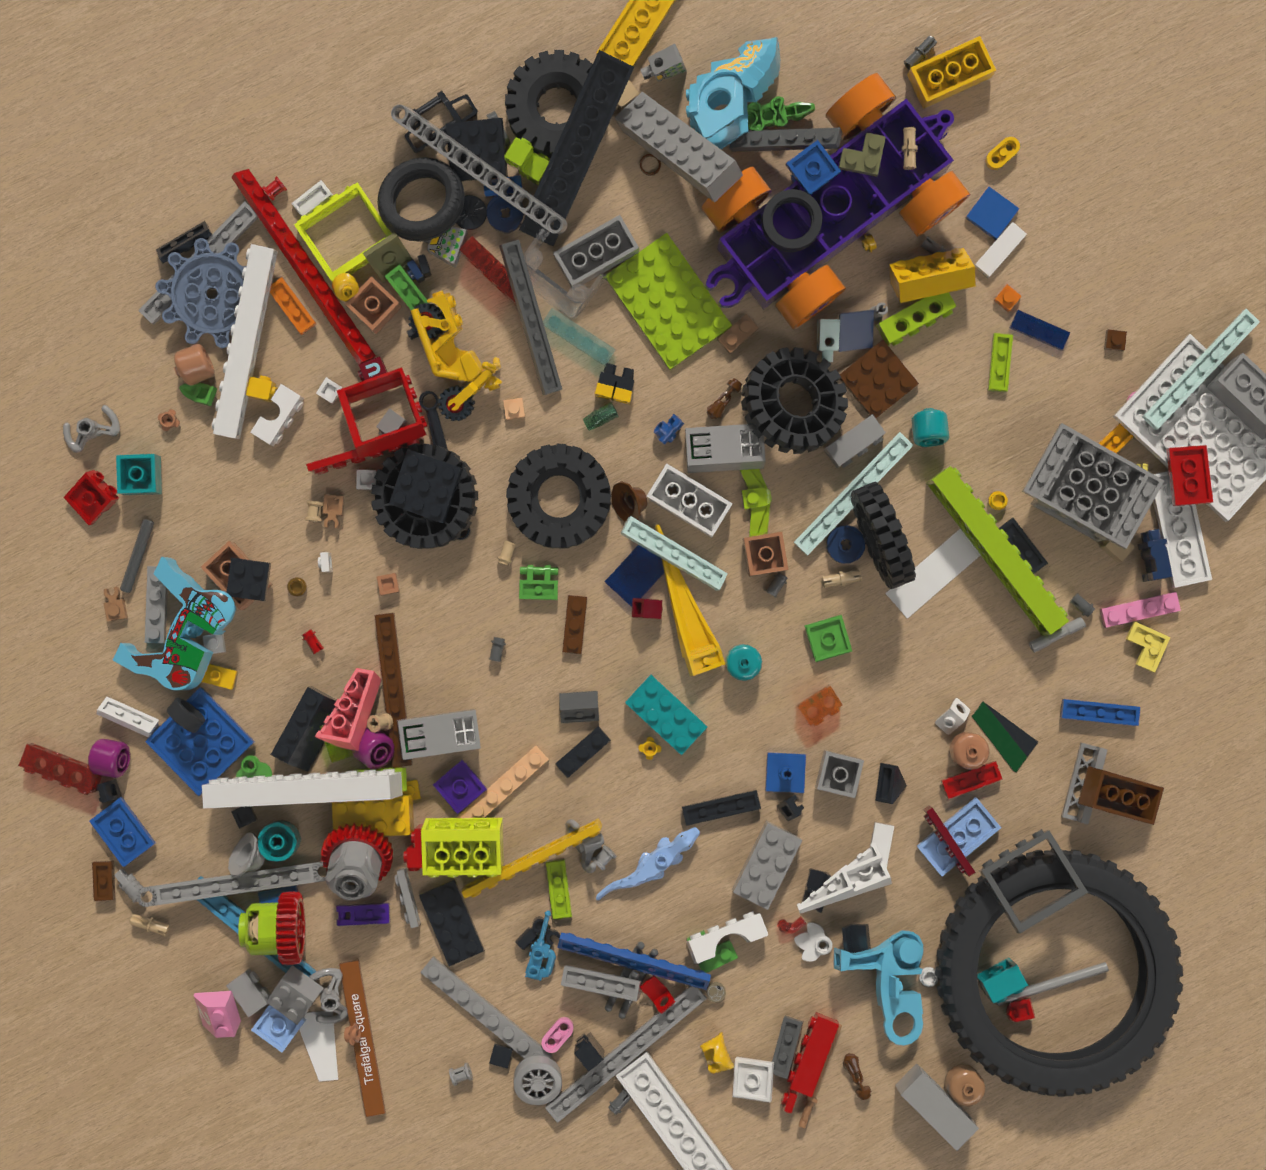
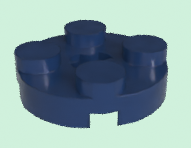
(502, 224)
(856, 542)

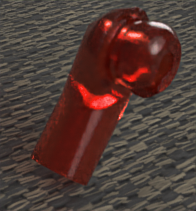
(791, 928)

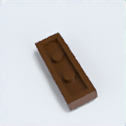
(574, 624)

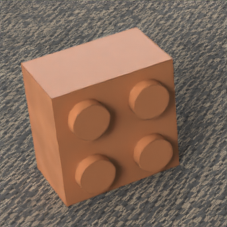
(373, 305)
(765, 554)

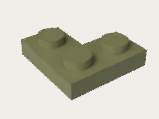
(868, 160)

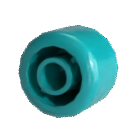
(930, 428)
(739, 654)

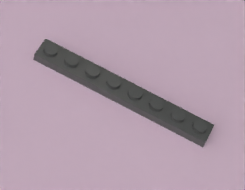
(530, 317)

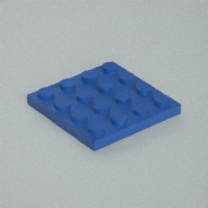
(208, 751)

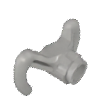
(90, 429)
(586, 847)
(330, 996)

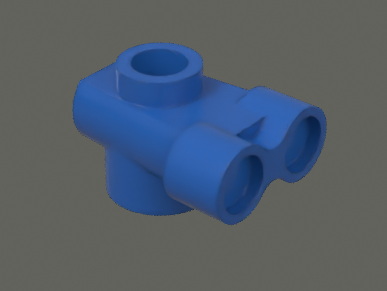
(667, 431)

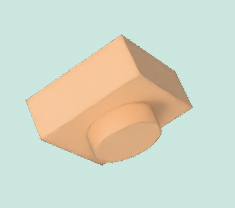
(514, 409)

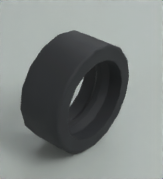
(185, 715)

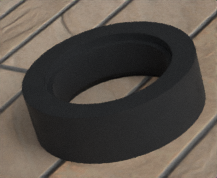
(798, 197)

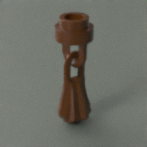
(716, 409)
(851, 1063)

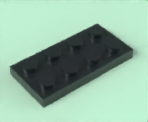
(451, 922)

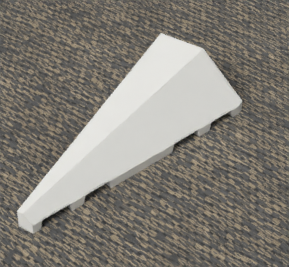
(860, 876)

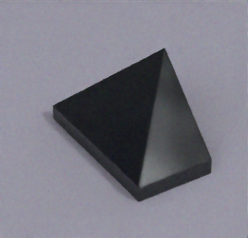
(889, 784)

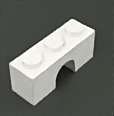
(289, 403)

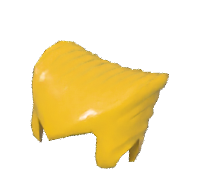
(717, 1054)

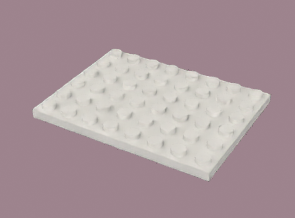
(1233, 449)

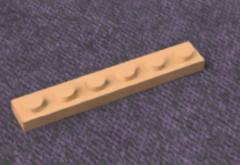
(505, 784)

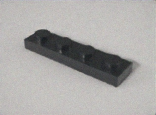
(721, 807)

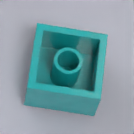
(139, 474)
(1002, 981)

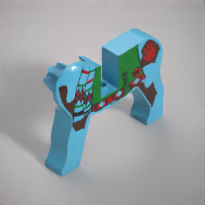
(182, 660)

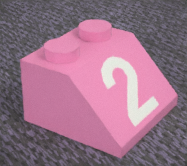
(218, 1013)

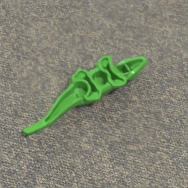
(776, 113)

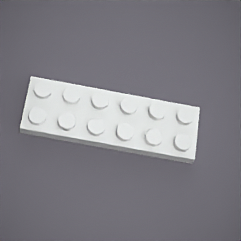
(1183, 536)

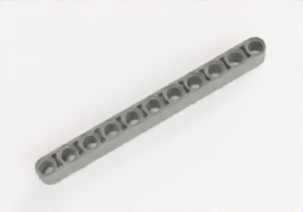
(470, 165)

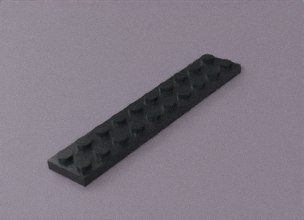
(579, 140)

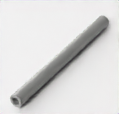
(1058, 982)

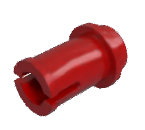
(312, 641)

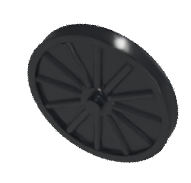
(473, 213)

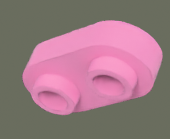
(557, 1034)

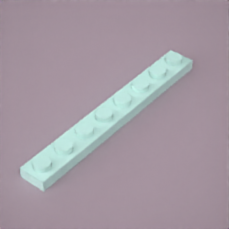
(1200, 369)
(842, 504)

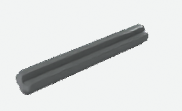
(136, 556)

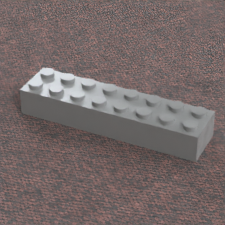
(679, 146)

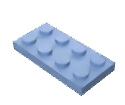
(968, 828)

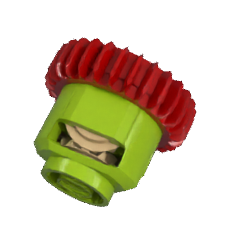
(275, 928)

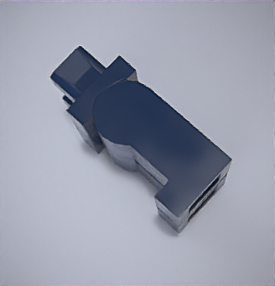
(1155, 556)

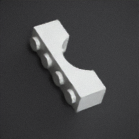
(704, 946)

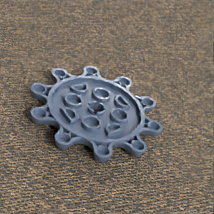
(190, 287)

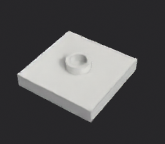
(753, 1079)

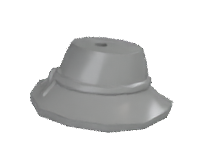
(245, 856)

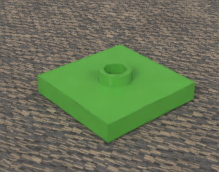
(828, 638)

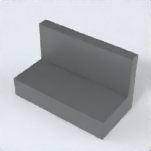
(579, 706)

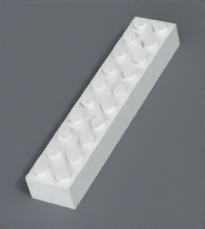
(302, 788)

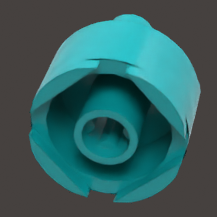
(268, 837)

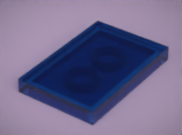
(636, 574)

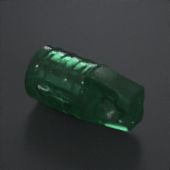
(600, 416)

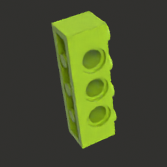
(888, 329)

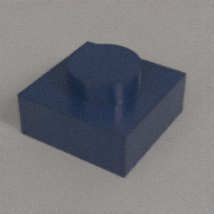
(414, 272)

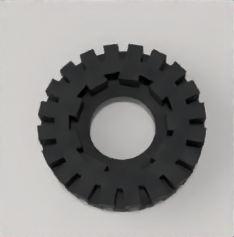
(534, 471)

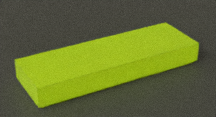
(1000, 362)
(558, 889)

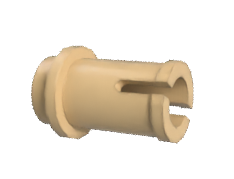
(506, 553)

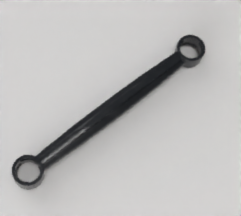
(436, 431)

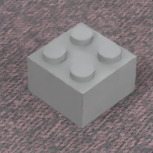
(839, 774)
(294, 994)

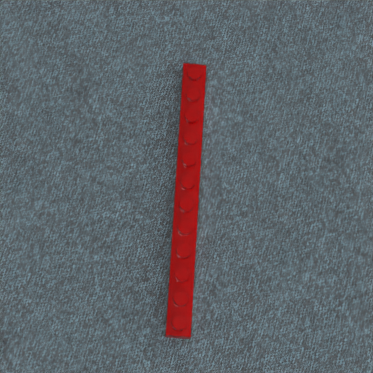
(303, 266)

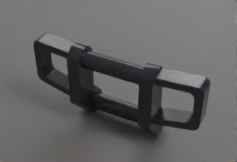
(441, 97)

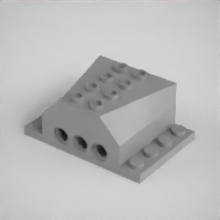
(1091, 488)

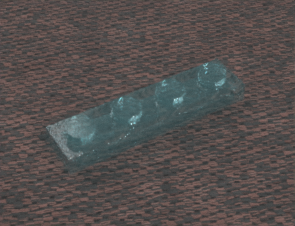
(578, 337)

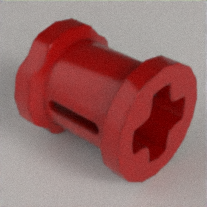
(274, 188)

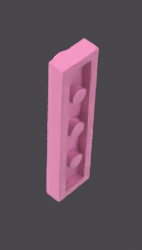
(1140, 609)

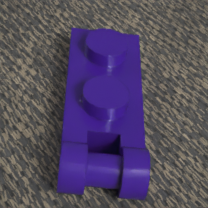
(363, 914)

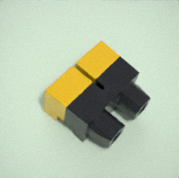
(607, 383)

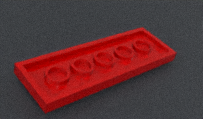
(340, 461)

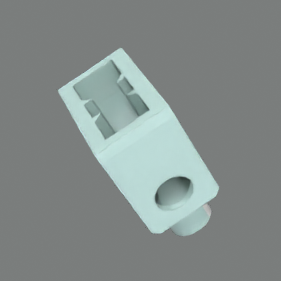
(828, 329)

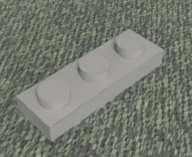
(407, 898)

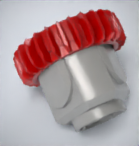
(355, 860)

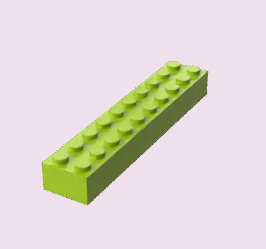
(997, 551)

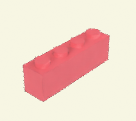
(351, 711)

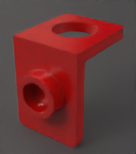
(657, 992)

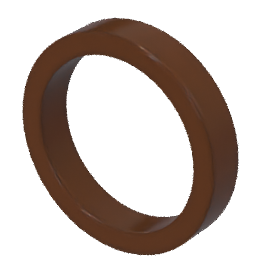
(646, 173)

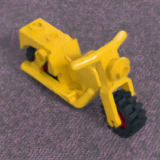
(447, 359)

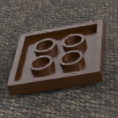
(878, 379)

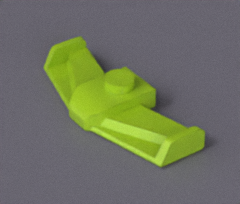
(757, 499)

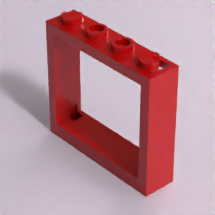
(370, 388)

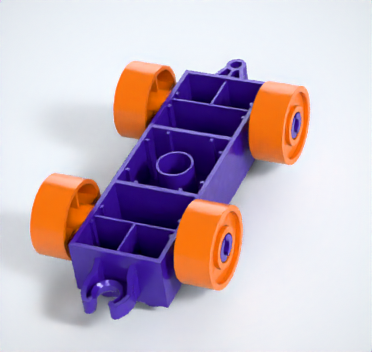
(848, 205)

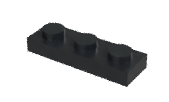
(184, 241)
(1024, 544)
(583, 752)

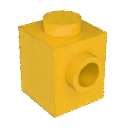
(261, 388)

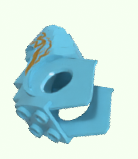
(732, 84)

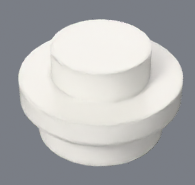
(928, 977)

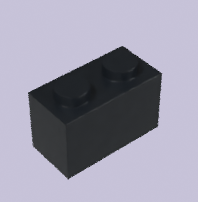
(588, 1051)

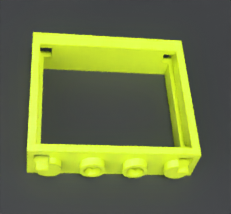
(323, 211)

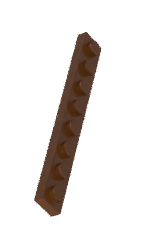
(392, 680)

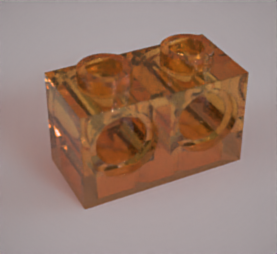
(817, 701)

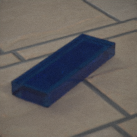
(1039, 330)

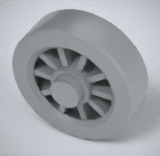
(537, 1074)

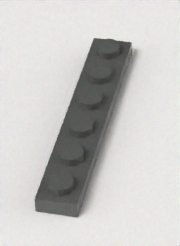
(786, 139)

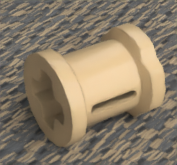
(314, 511)
(382, 722)

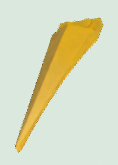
(694, 635)

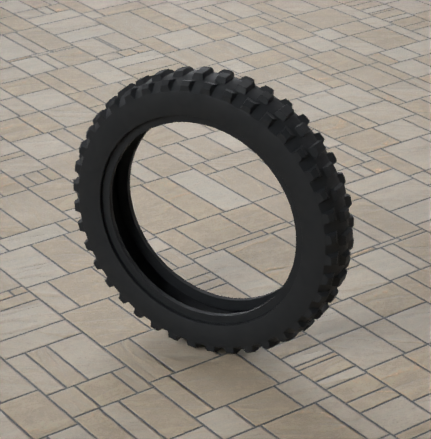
(1119, 1050)

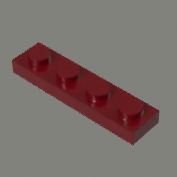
(943, 835)

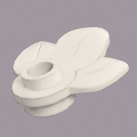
(810, 941)

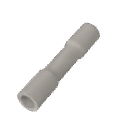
(1067, 629)

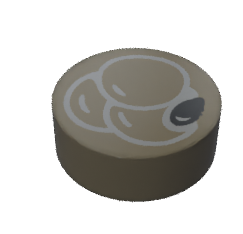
(716, 992)

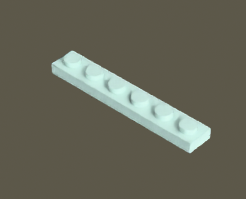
(673, 553)

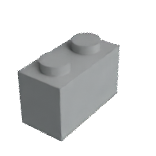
(249, 992)

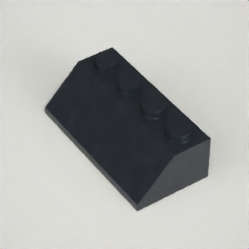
(298, 741)

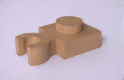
(333, 506)
(115, 608)

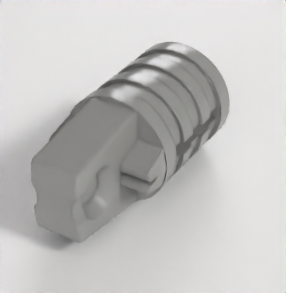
(129, 884)

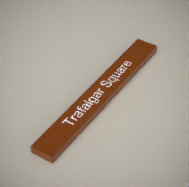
(364, 1049)

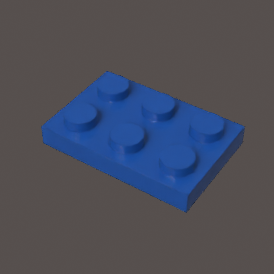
(122, 832)

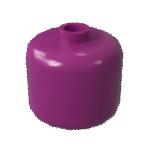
(374, 749)
(109, 758)

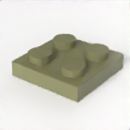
(387, 256)

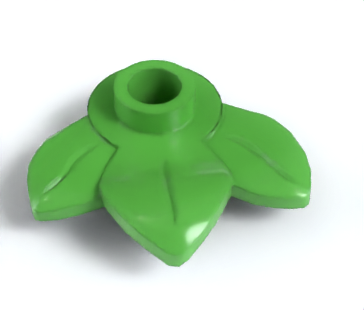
(258, 770)

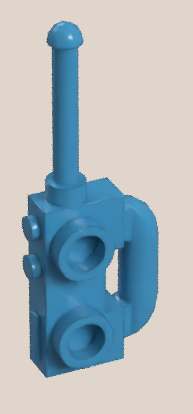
(539, 951)

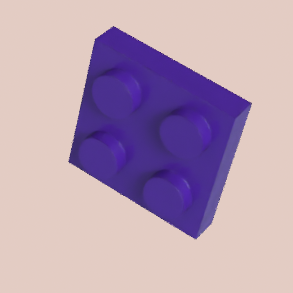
(460, 786)

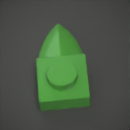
(199, 393)

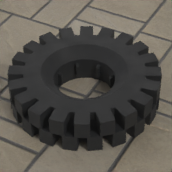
(530, 84)
(774, 421)
(417, 530)
(883, 535)

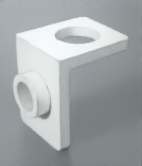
(952, 717)

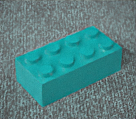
(666, 714)

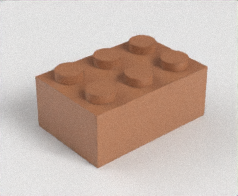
(218, 570)

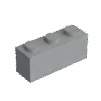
(855, 442)

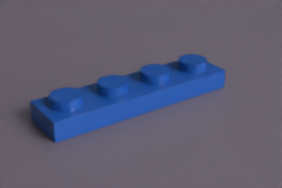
(1100, 712)

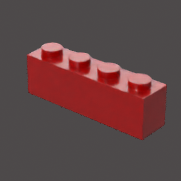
(813, 1054)

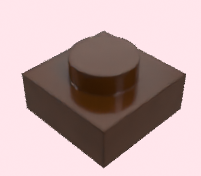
(1115, 340)

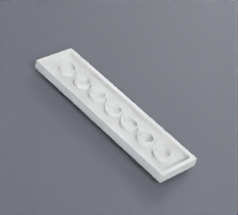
(670, 1116)

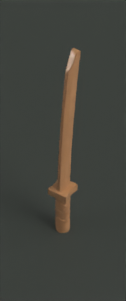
(811, 1100)

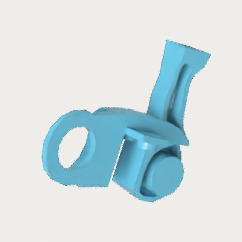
(894, 956)

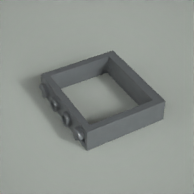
(1051, 908)

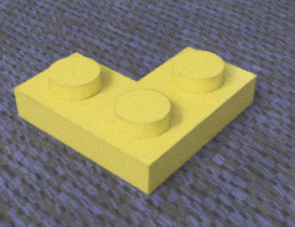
(1152, 643)

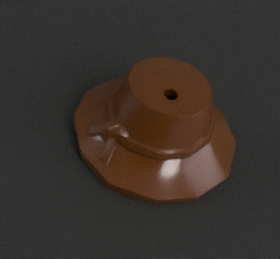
(628, 500)

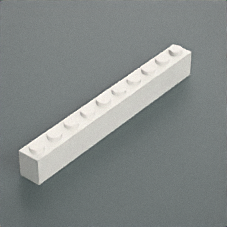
(245, 341)

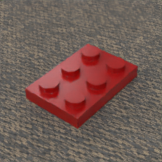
(1189, 475)

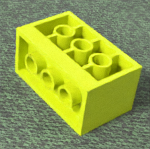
(462, 847)

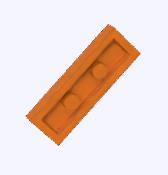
(292, 306)

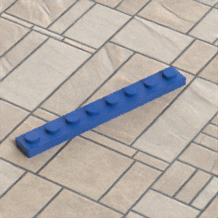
(634, 961)

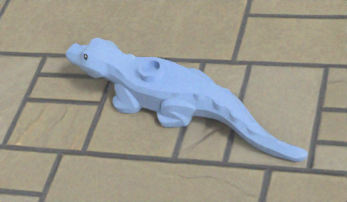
(653, 864)

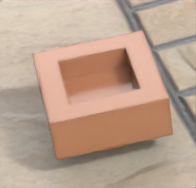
(388, 584)

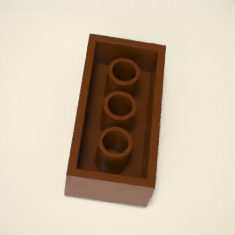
(1120, 795)

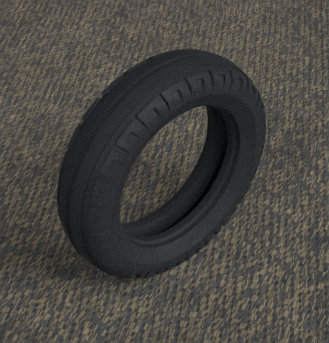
(403, 175)

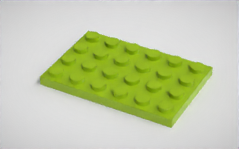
(668, 301)

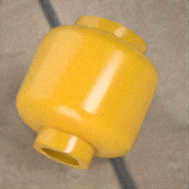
(345, 286)

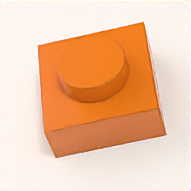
(1007, 298)

